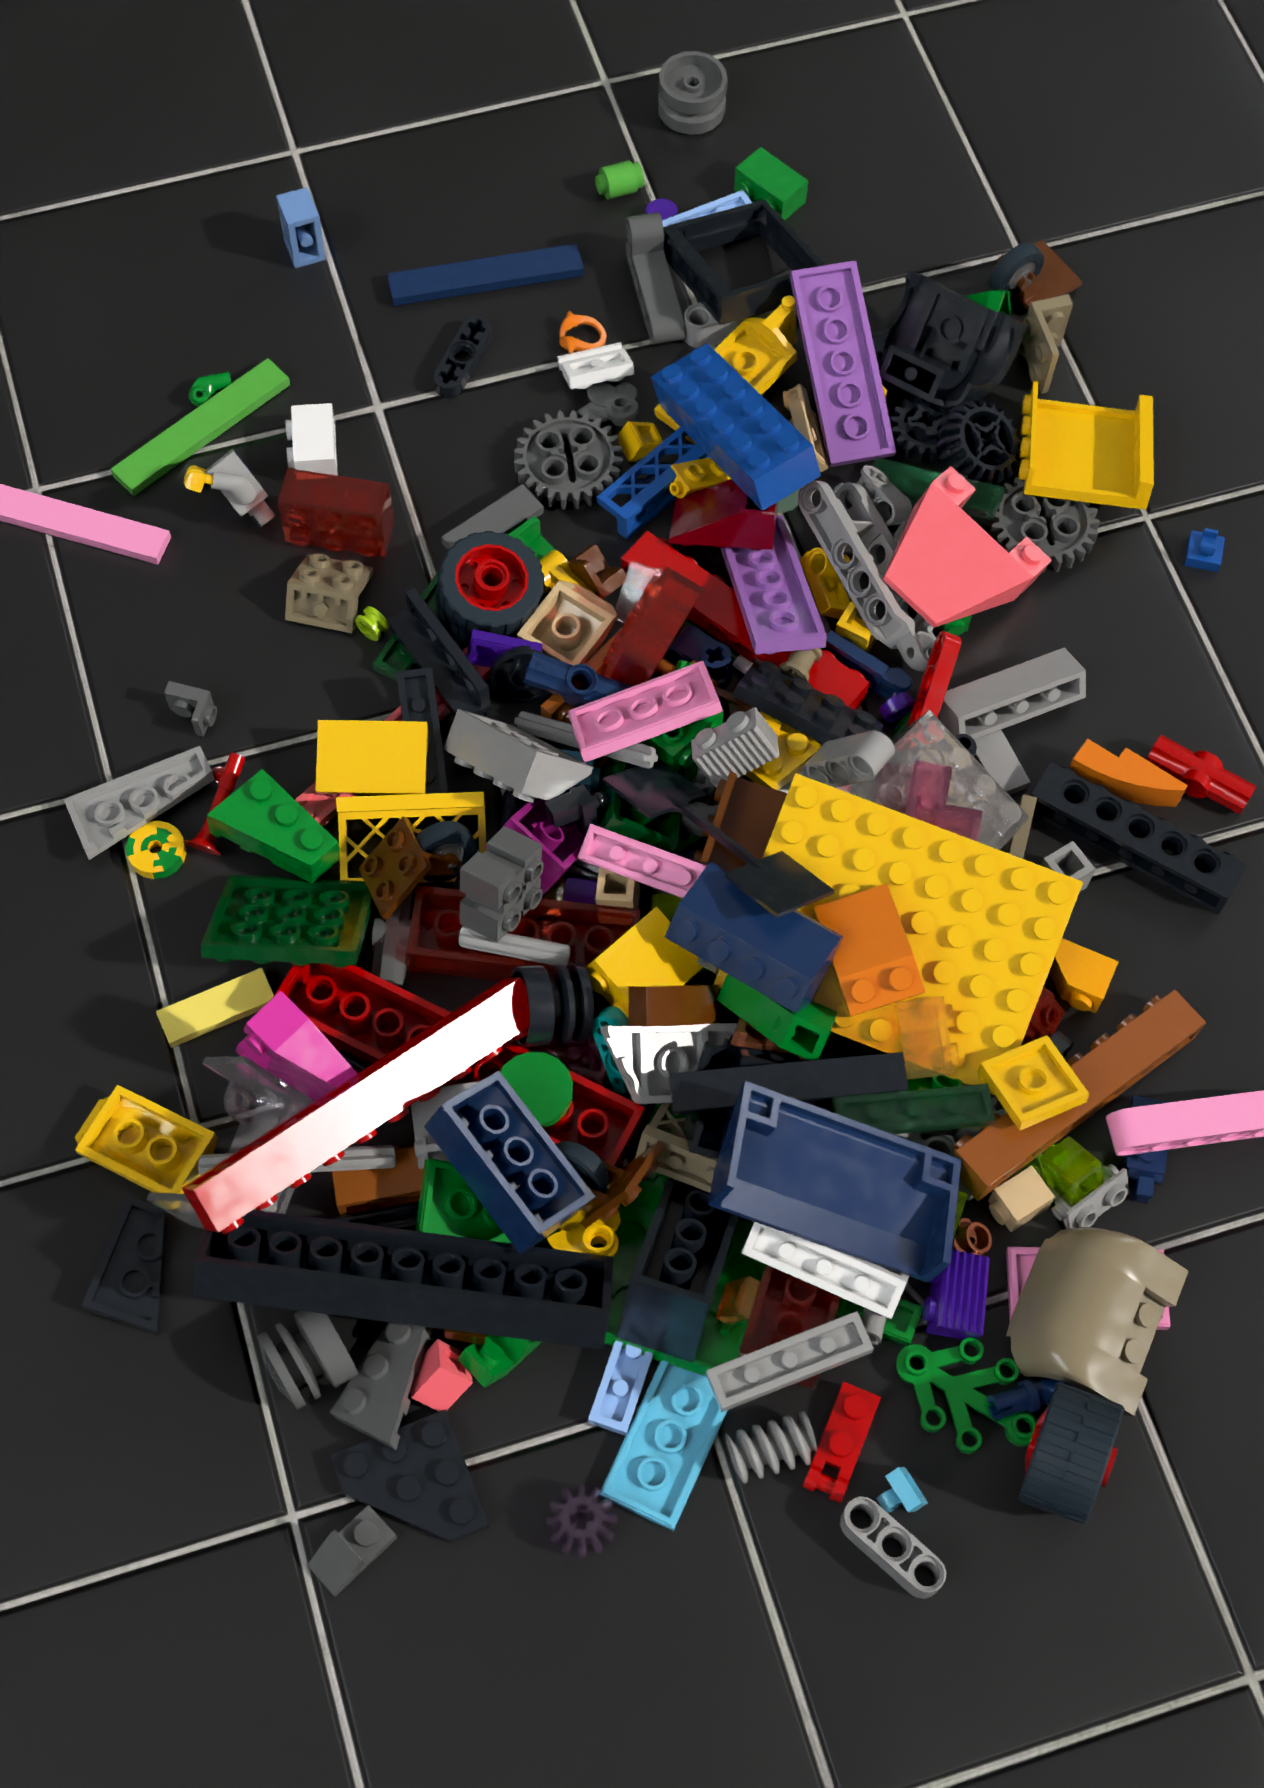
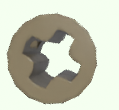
(800, 663)

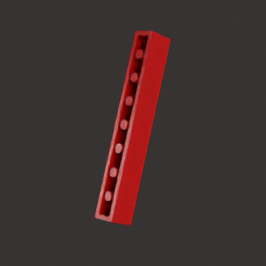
(721, 616)

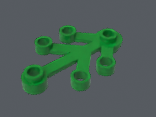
(960, 1391)

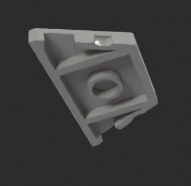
(652, 1053)

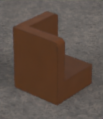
(595, 573)

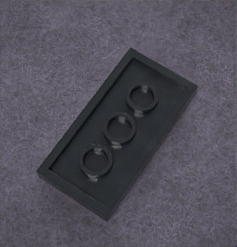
(800, 705)

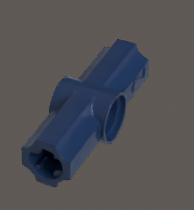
(556, 678)

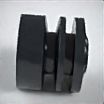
(557, 1003)

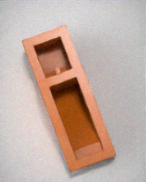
(1127, 776)

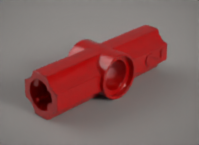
(1202, 774)

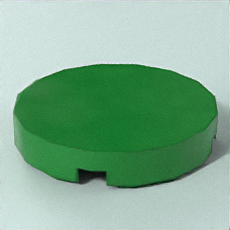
(541, 1085)

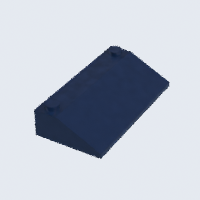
(837, 1183)

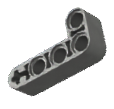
(653, 279)

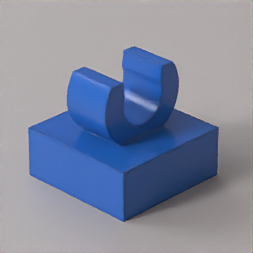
(1204, 550)

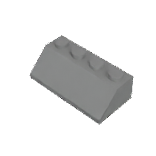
(512, 757)

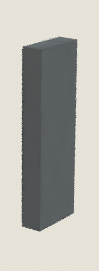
(501, 516)

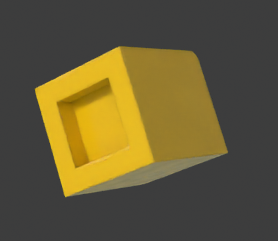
(855, 629)

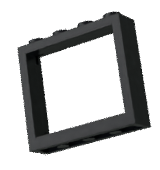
(727, 306)

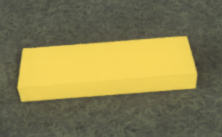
(215, 1007)

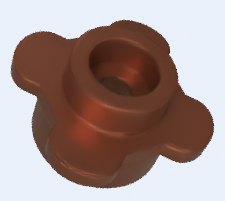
(972, 1237)

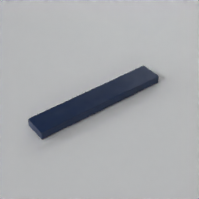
(485, 274)

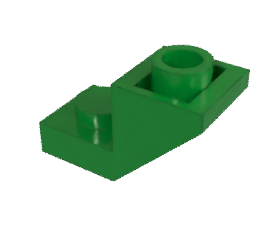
(495, 1357)

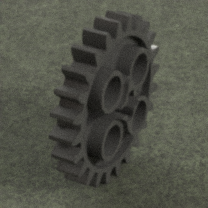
(543, 455)
(1069, 525)

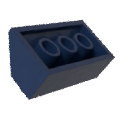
(740, 937)
(508, 1161)

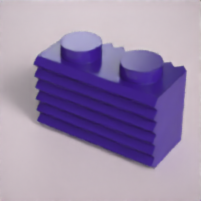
(958, 1298)

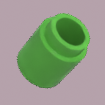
(619, 179)

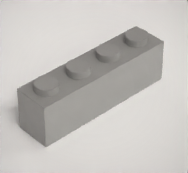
(1014, 694)

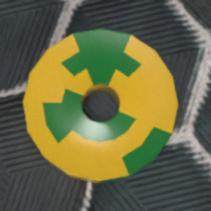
(158, 864)

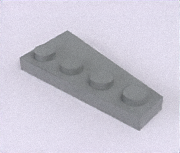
(129, 802)

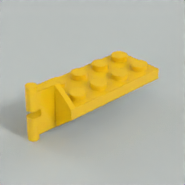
(757, 350)

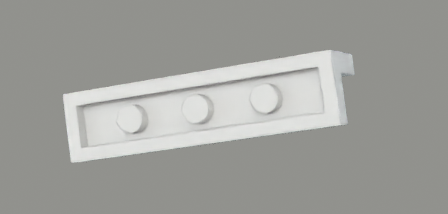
(828, 1269)

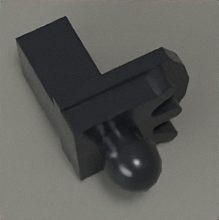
(576, 806)

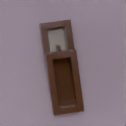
(673, 1005)

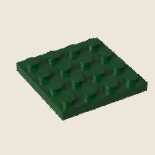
(289, 921)

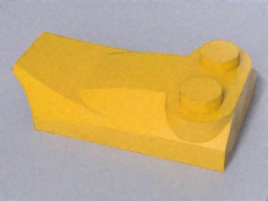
(144, 1142)

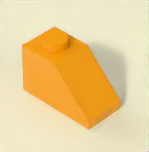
(1081, 975)

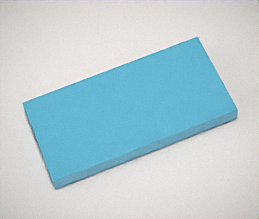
(665, 1446)

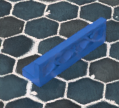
(650, 497)

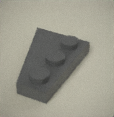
(380, 1391)

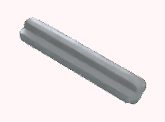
(517, 947)

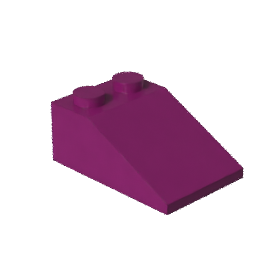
(559, 844)

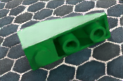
(798, 1032)

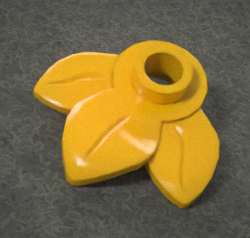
(578, 1239)

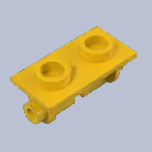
(696, 476)

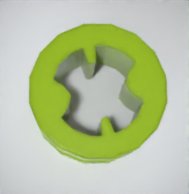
(371, 623)

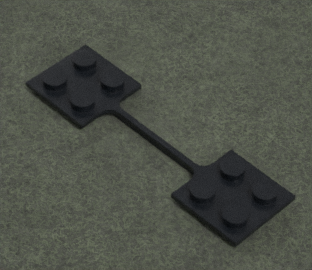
(772, 881)

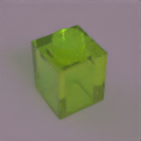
(1071, 1170)

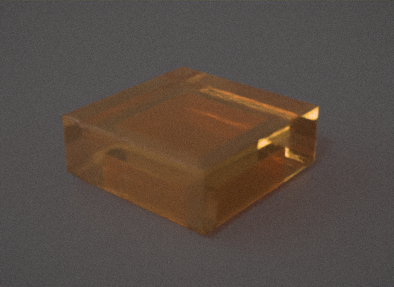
(738, 1300)

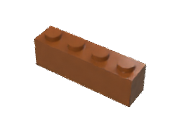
(379, 1187)

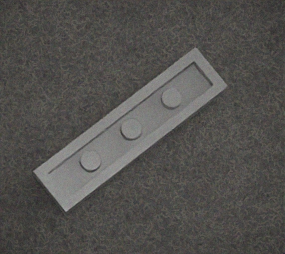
(789, 1361)

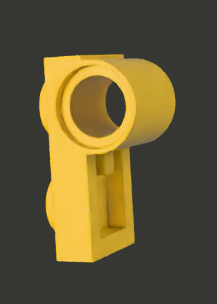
(825, 583)

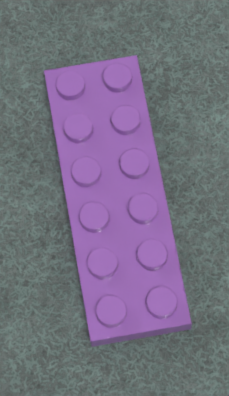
(842, 363)
(775, 596)

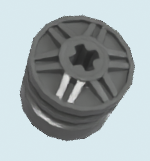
(306, 1356)

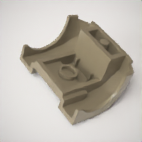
(1093, 1312)

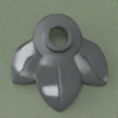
(611, 403)

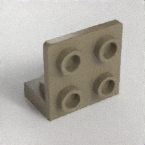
(1044, 333)
(326, 592)

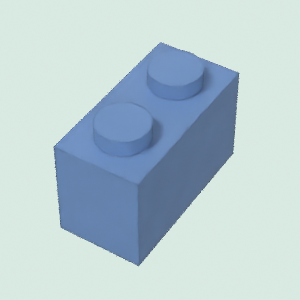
(301, 227)

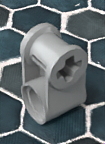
(882, 494)

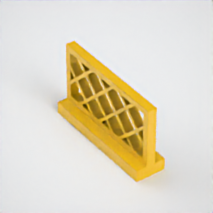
(408, 806)

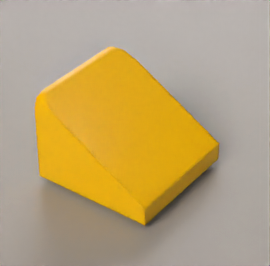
(638, 439)

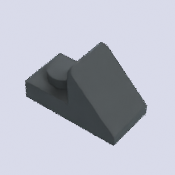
(351, 1550)

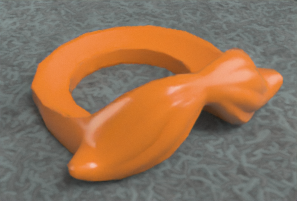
(573, 344)

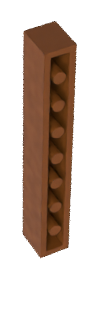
(1105, 1073)

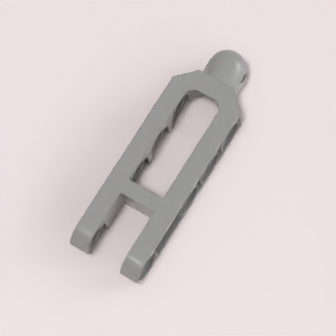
(861, 533)

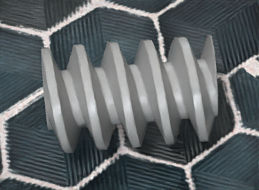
(772, 1447)

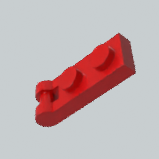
(842, 1440)

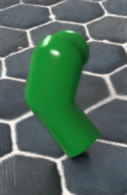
(206, 387)

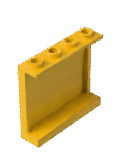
(1087, 451)

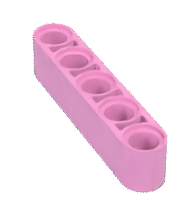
(1187, 1123)

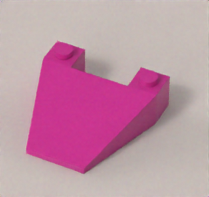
(293, 1049)

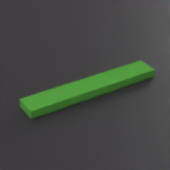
(200, 427)

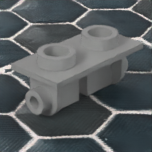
(1107, 1195)

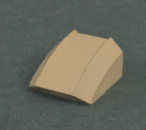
(570, 623)

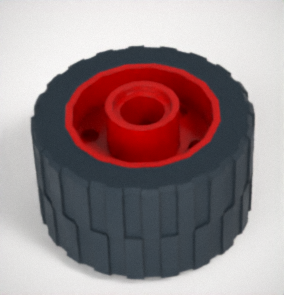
(488, 585)
(1071, 1453)

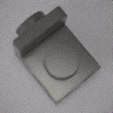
(190, 701)

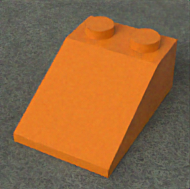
(874, 956)

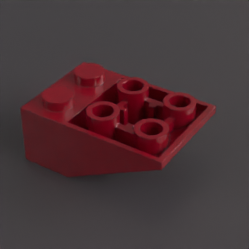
(722, 519)

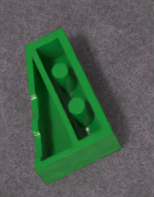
(274, 825)

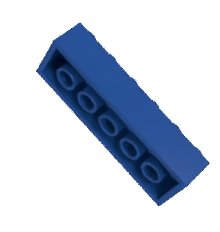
(736, 426)

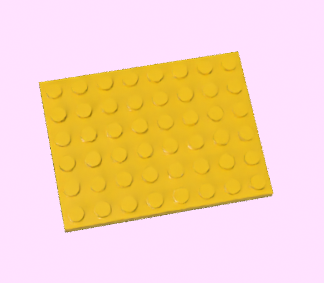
(972, 915)

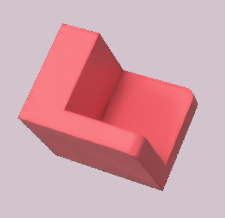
(441, 1377)

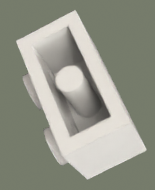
(313, 439)

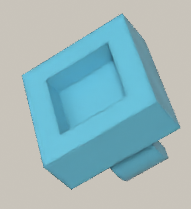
(903, 1491)

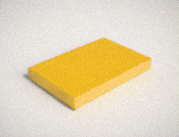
(371, 757)

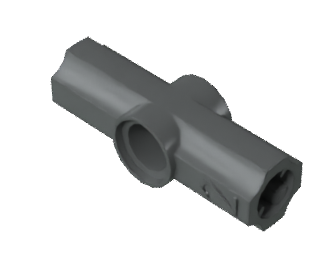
(390, 943)

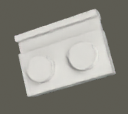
(595, 366)

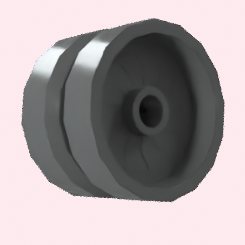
(692, 92)

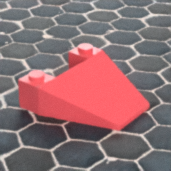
(951, 564)

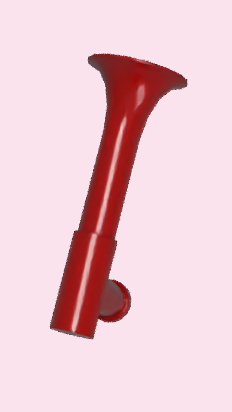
(226, 779)

